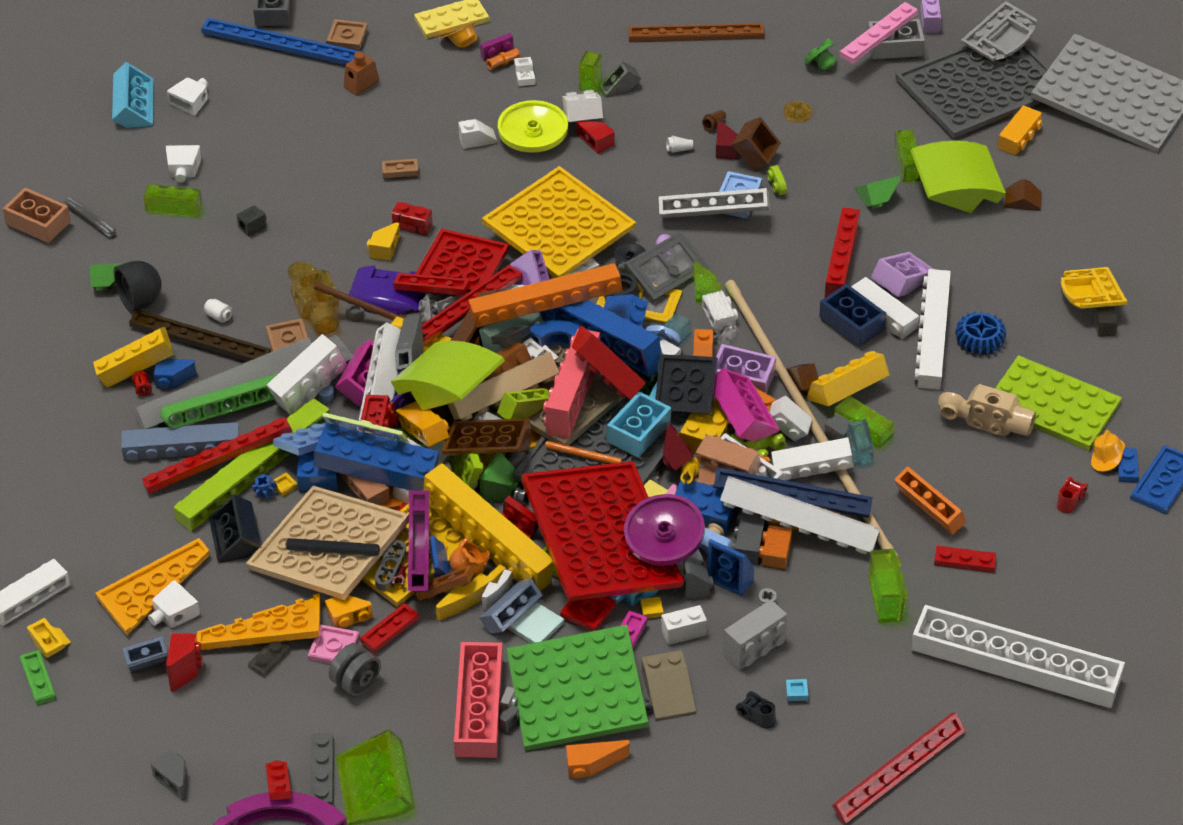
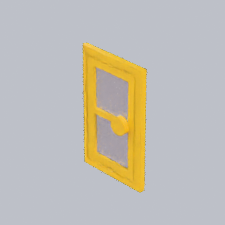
(658, 310)

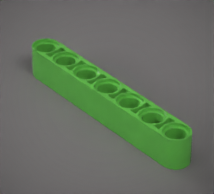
(215, 400)

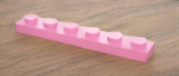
(878, 33)

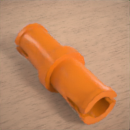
(502, 58)

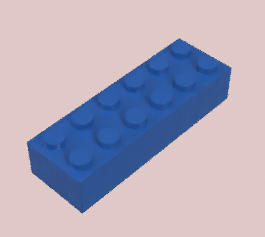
(374, 457)

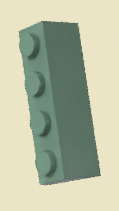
(490, 330)

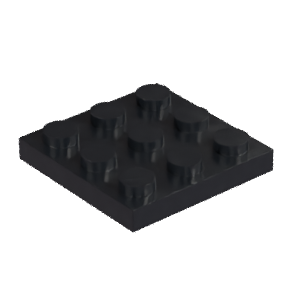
(687, 383)

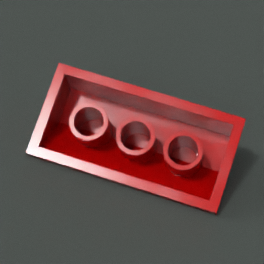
(605, 362)

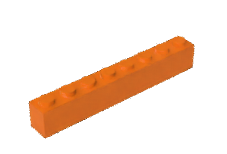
(545, 295)

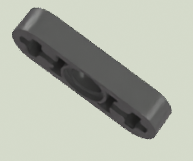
(390, 558)

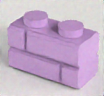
(930, 16)

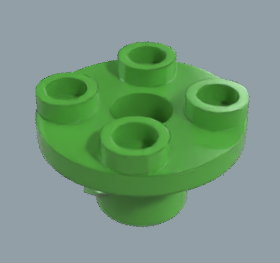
(822, 55)

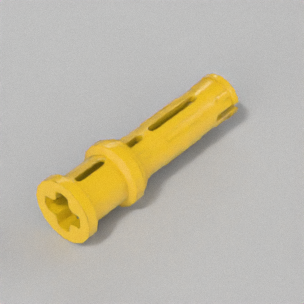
(690, 470)

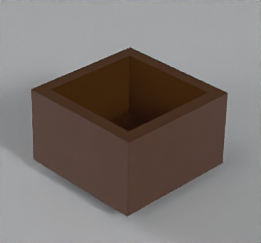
(756, 143)

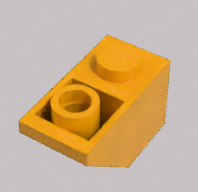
(348, 611)

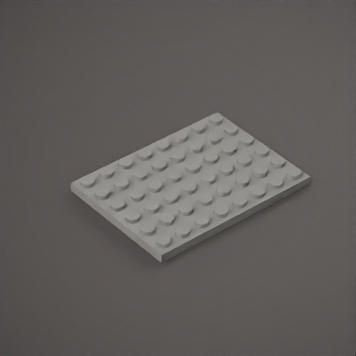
(1113, 92)

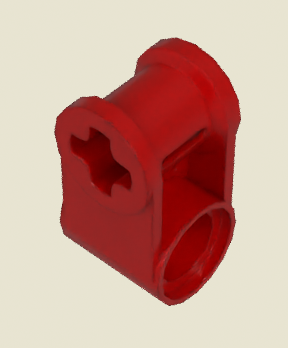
(1070, 495)

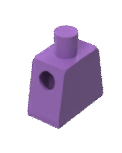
(532, 267)

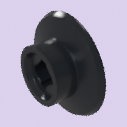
(627, 251)

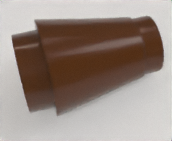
(710, 121)

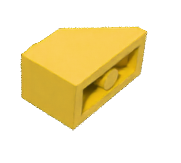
(384, 242)

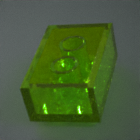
(887, 585)

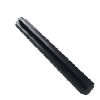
(332, 546)

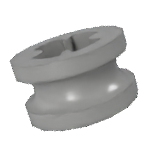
(767, 592)

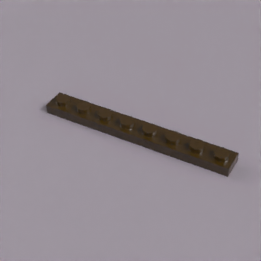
(198, 336)

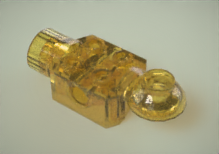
(312, 303)

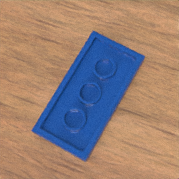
(1161, 481)

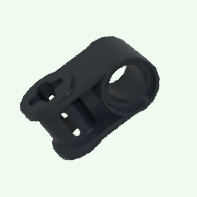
(757, 710)

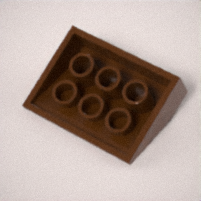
(488, 436)

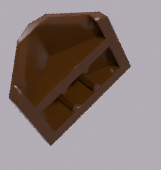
(1023, 195)

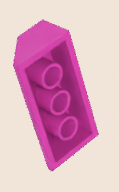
(743, 406)

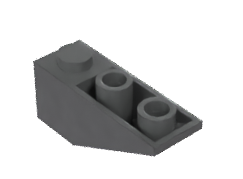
(409, 342)

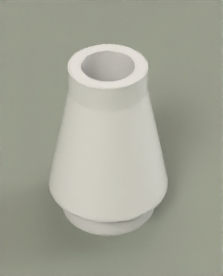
(678, 144)

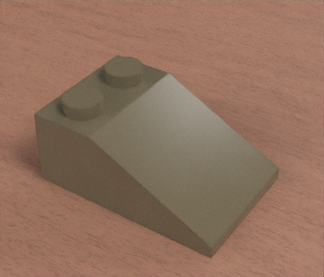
(668, 685)

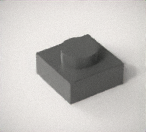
(509, 719)

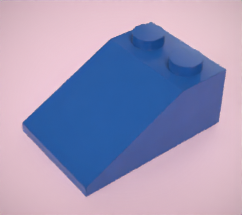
(729, 568)

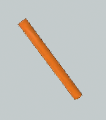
(582, 453)

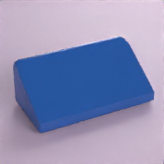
(439, 557)

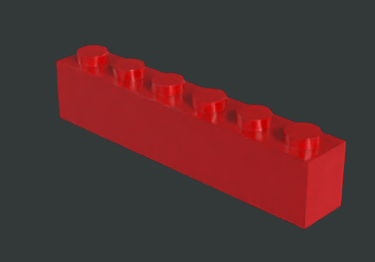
(842, 250)

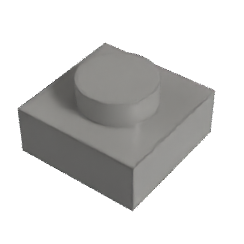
(508, 699)

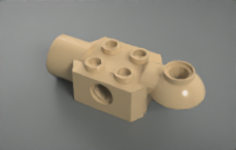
(989, 411)

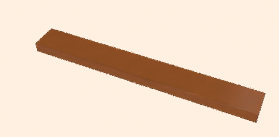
(696, 32)

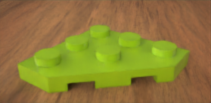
(467, 468)

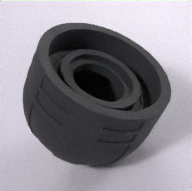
(137, 284)

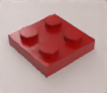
(589, 612)

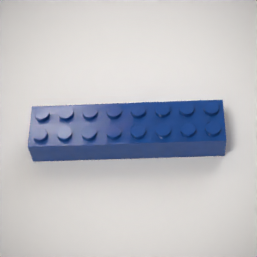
(626, 340)

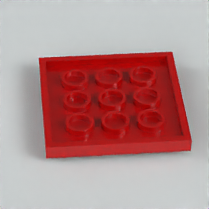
(463, 257)

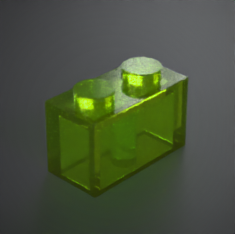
(590, 71)

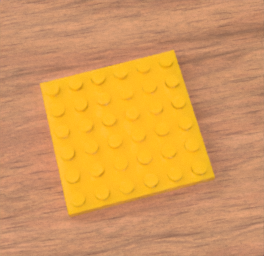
(559, 220)

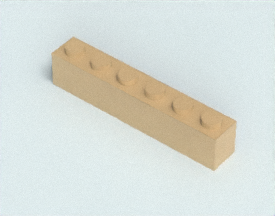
(516, 379)

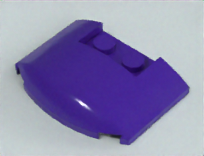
(377, 289)

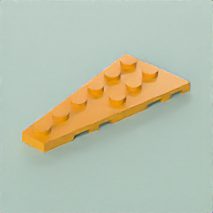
(131, 597)
(267, 626)

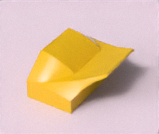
(47, 638)

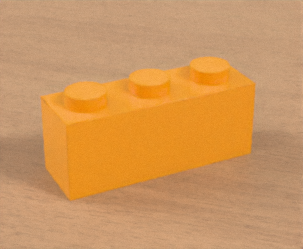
(1020, 130)

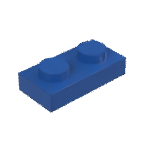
(1128, 466)

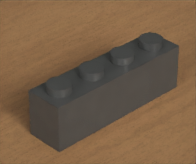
(749, 535)

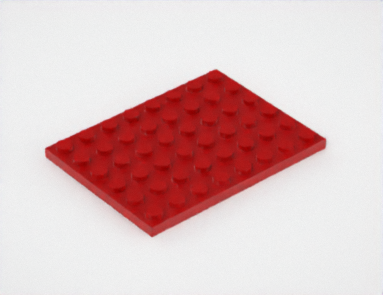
(583, 529)

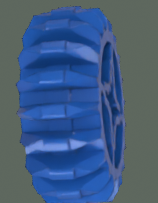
(980, 333)

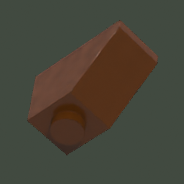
(803, 375)

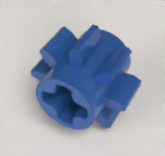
(264, 486)

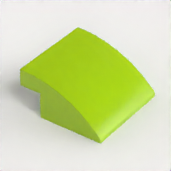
(958, 173)
(446, 373)

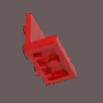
(379, 411)
(520, 516)

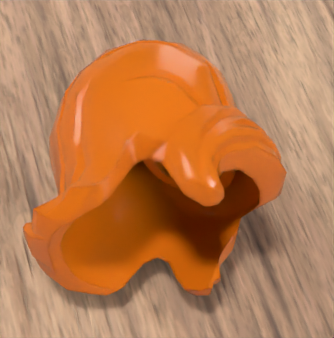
(467, 555)

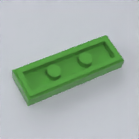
(37, 677)

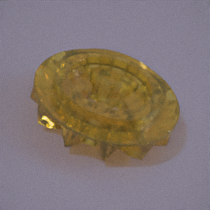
(798, 115)

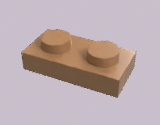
(400, 168)

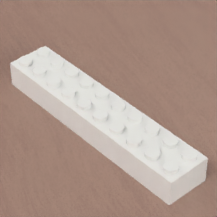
(1018, 656)

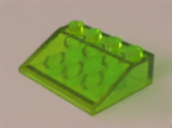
(375, 779)

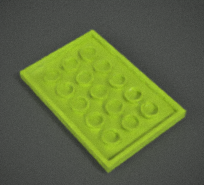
(1062, 403)

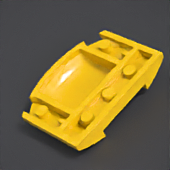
(1092, 288)

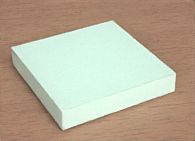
(536, 624)

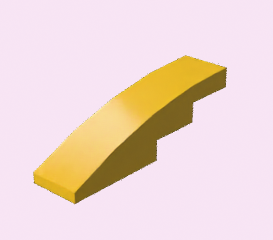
(464, 597)

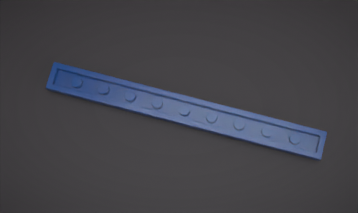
(278, 41)

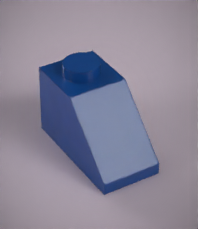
(174, 372)

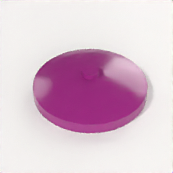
(664, 529)

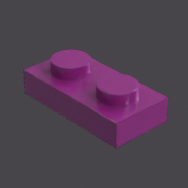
(495, 46)

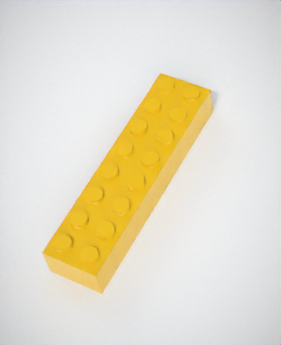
(487, 527)

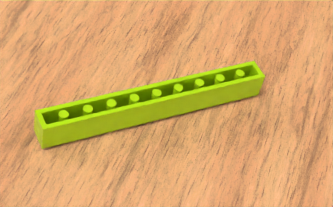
(242, 471)

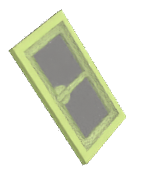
(366, 426)

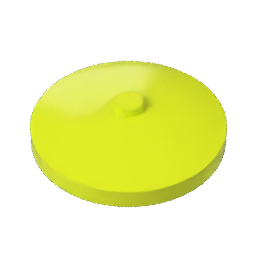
(532, 126)

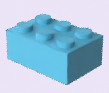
(638, 424)

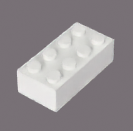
(307, 375)

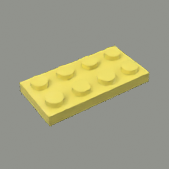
(450, 18)

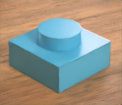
(797, 690)

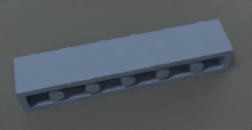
(175, 441)

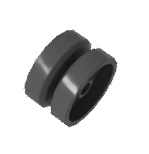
(354, 669)

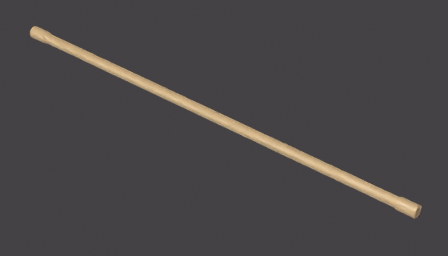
(735, 293)

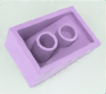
(900, 273)

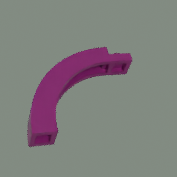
(418, 541)
(299, 808)

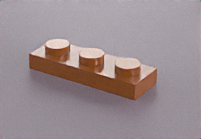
(447, 582)

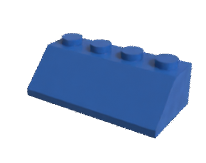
(627, 307)

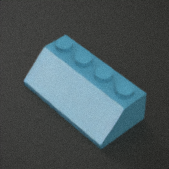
(132, 97)

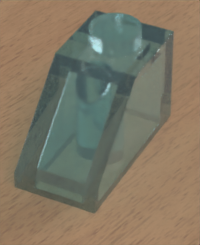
(860, 442)

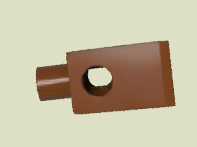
(360, 73)

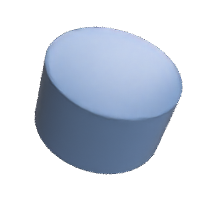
(326, 394)

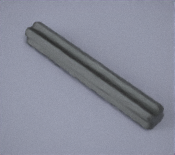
(90, 217)

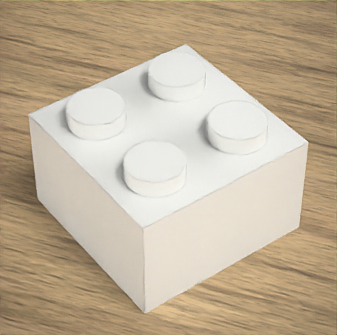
(582, 106)

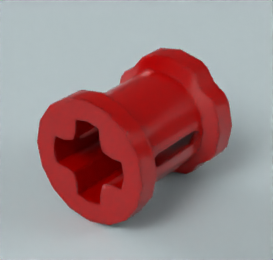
(139, 384)

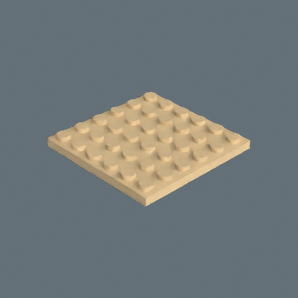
(330, 518)

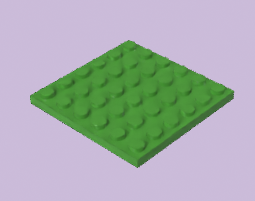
(577, 687)

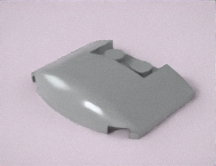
(1001, 32)

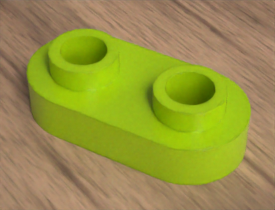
(777, 179)

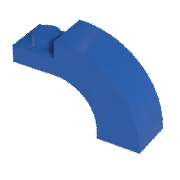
(553, 333)

